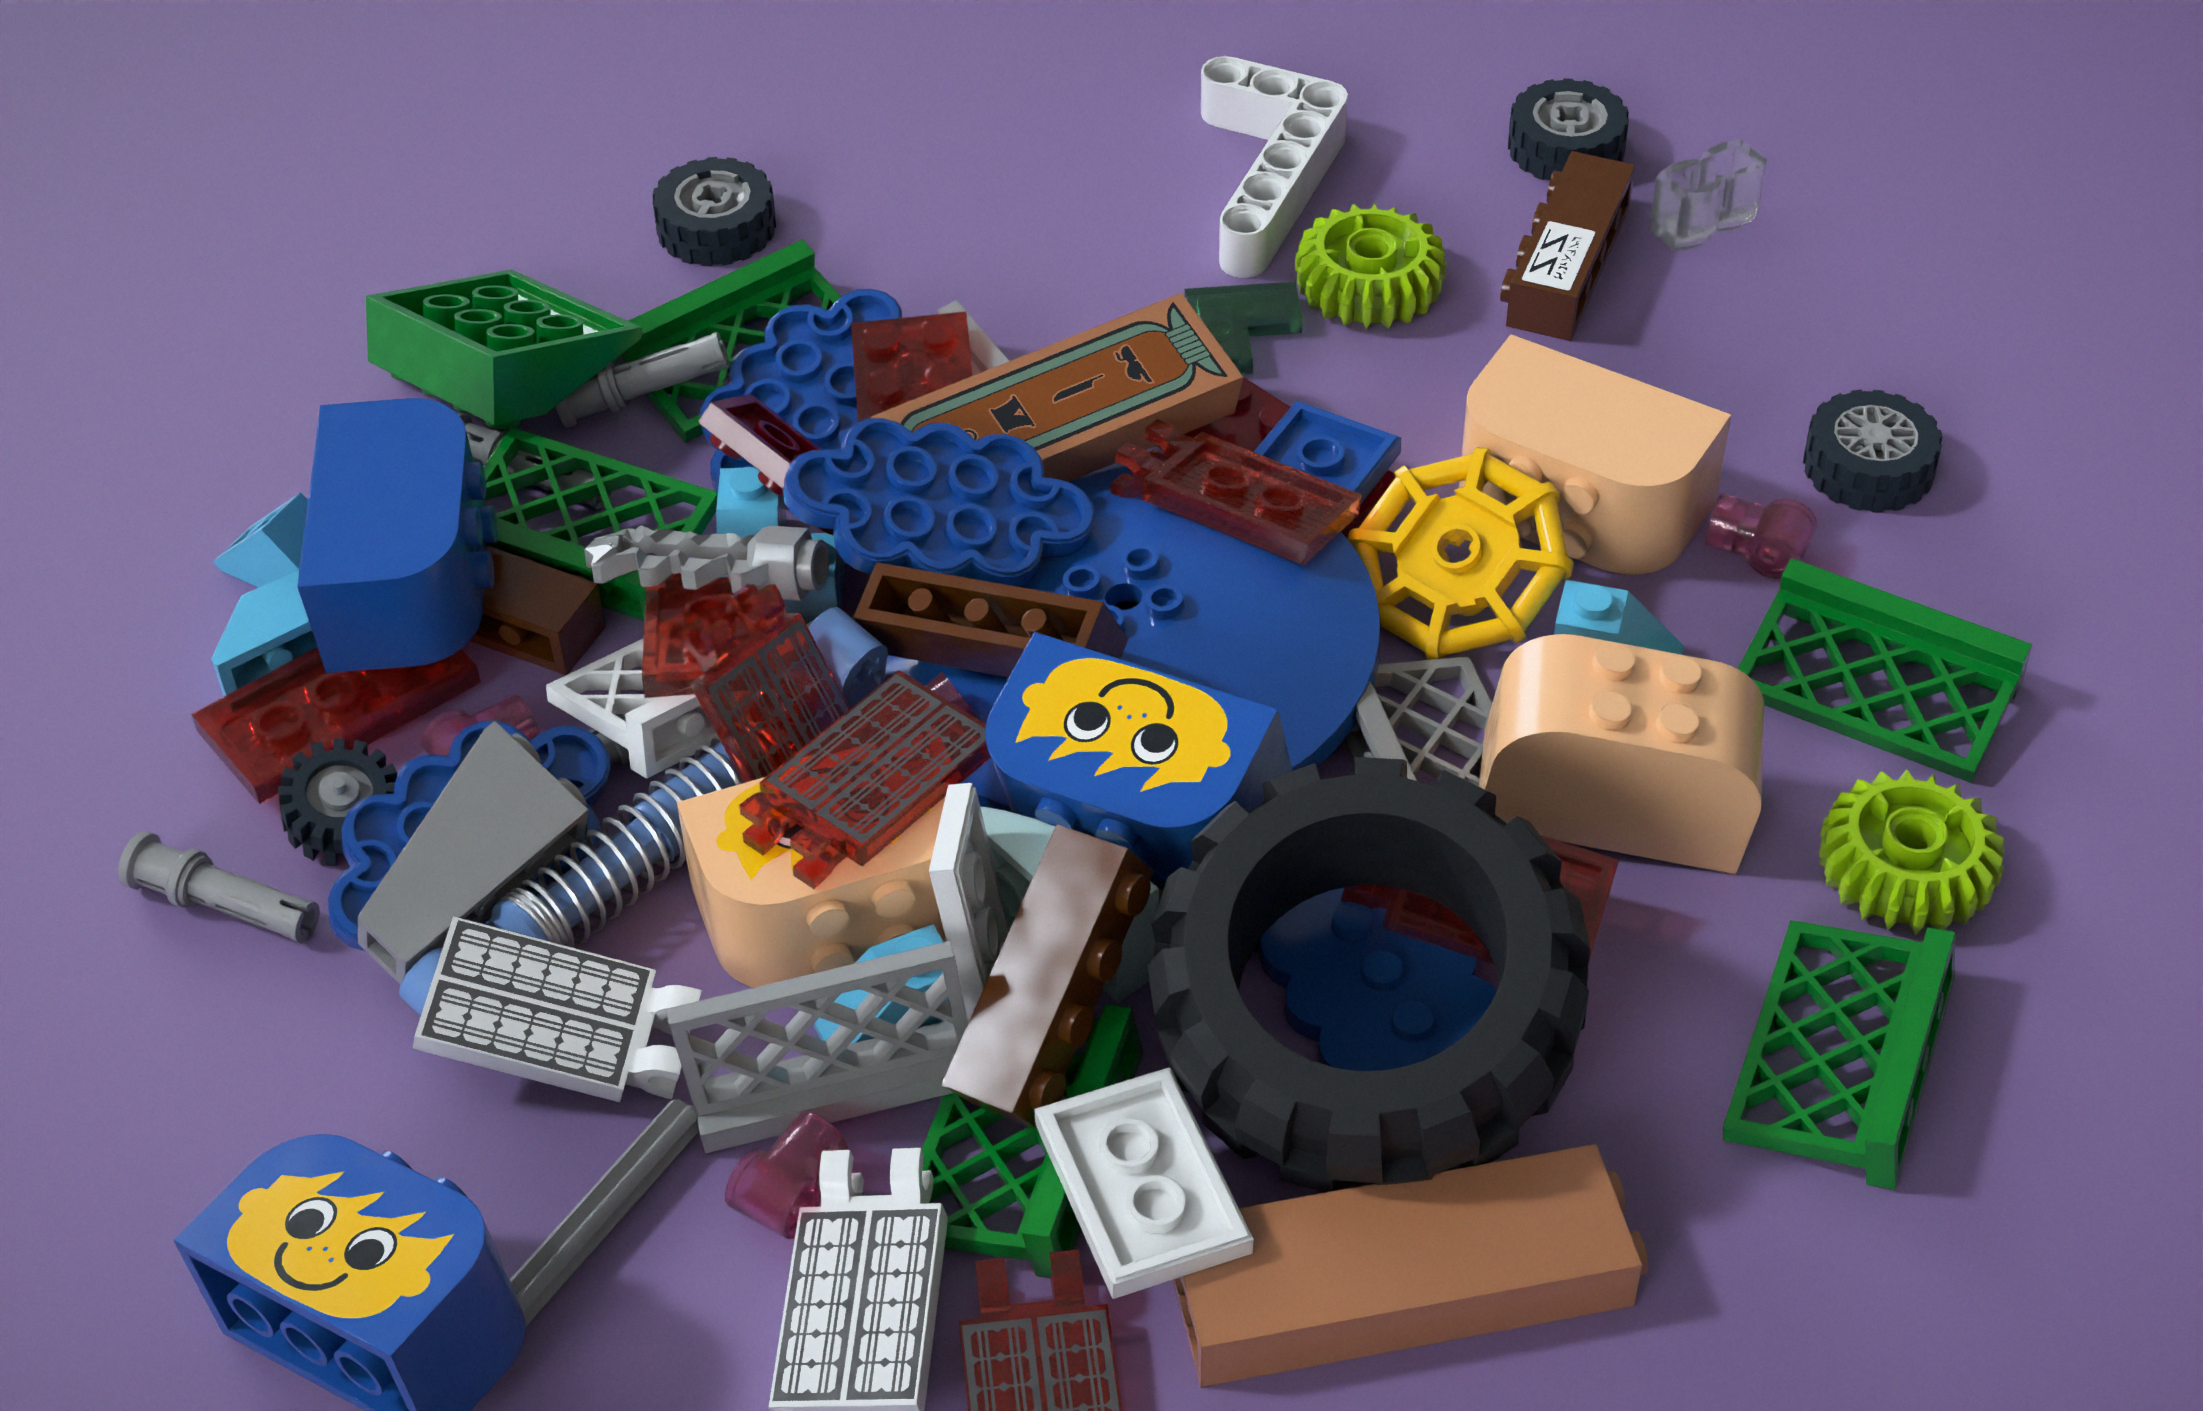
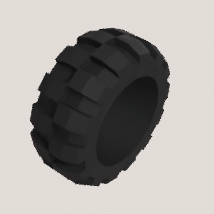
(1358, 832)

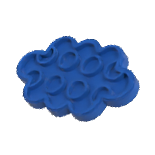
(804, 370)
(938, 501)
(384, 823)
(1369, 991)

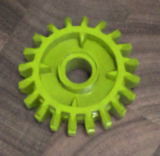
(1370, 266)
(1911, 851)

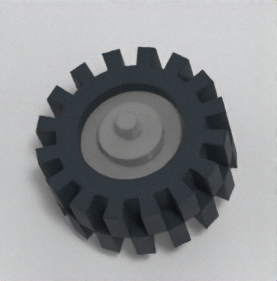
(325, 789)

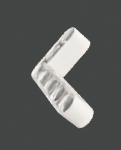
(1304, 132)

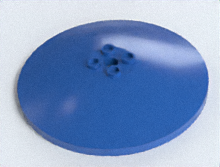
(1212, 617)

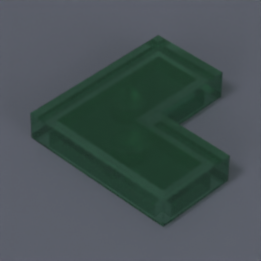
(1247, 311)

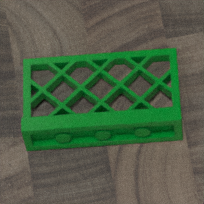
(724, 308)
(553, 546)
(1898, 634)
(1898, 1072)
(1048, 1218)

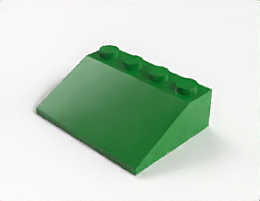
(494, 343)

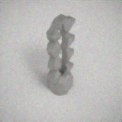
(770, 557)

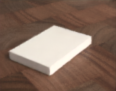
(968, 891)
(1143, 1182)

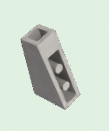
(477, 842)

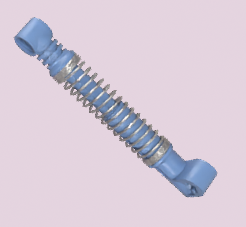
(654, 826)

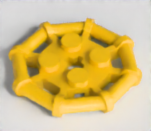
(1483, 576)

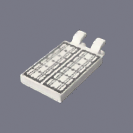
(549, 1013)
(862, 1292)

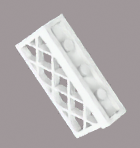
(655, 728)

